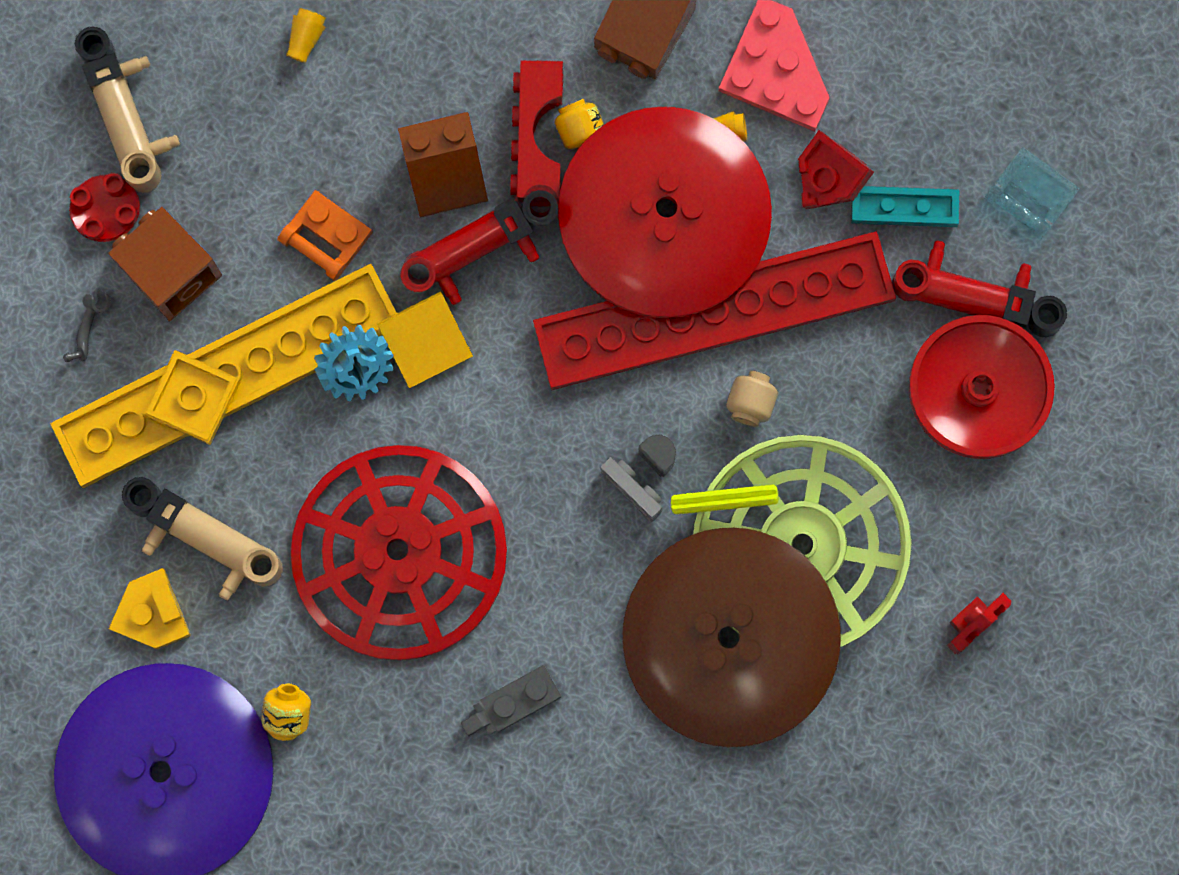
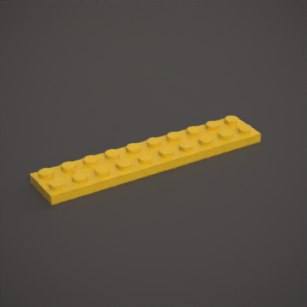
(262, 354)

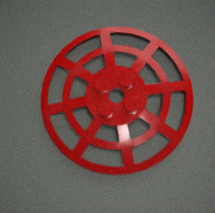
(402, 575)

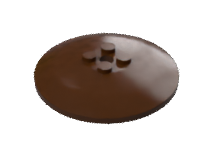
(784, 628)

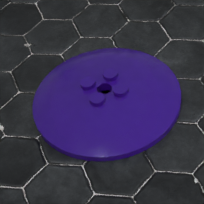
(215, 784)

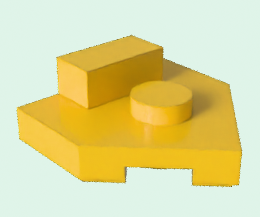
(150, 612)

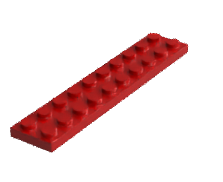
(776, 297)

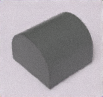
(658, 453)

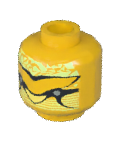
(577, 123)
(286, 712)

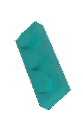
(906, 206)

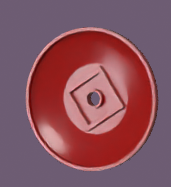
(656, 261)

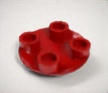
(104, 207)

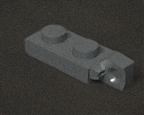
(513, 702)

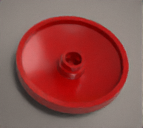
(981, 387)

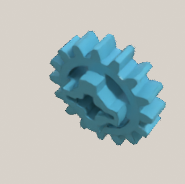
(337, 361)

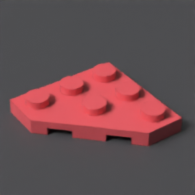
(776, 68)

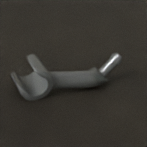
(83, 334)

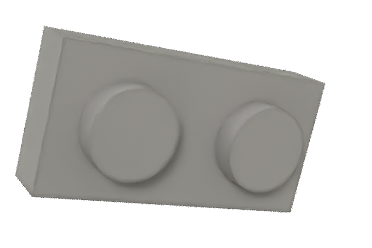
(622, 476)

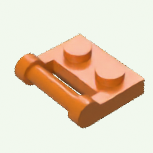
(332, 226)

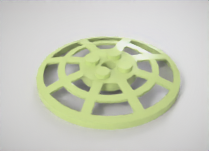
(822, 525)

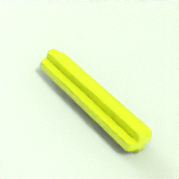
(724, 499)

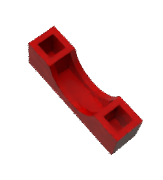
(540, 91)

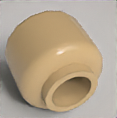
(752, 399)

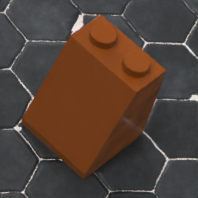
(642, 33)
(443, 164)
(165, 262)

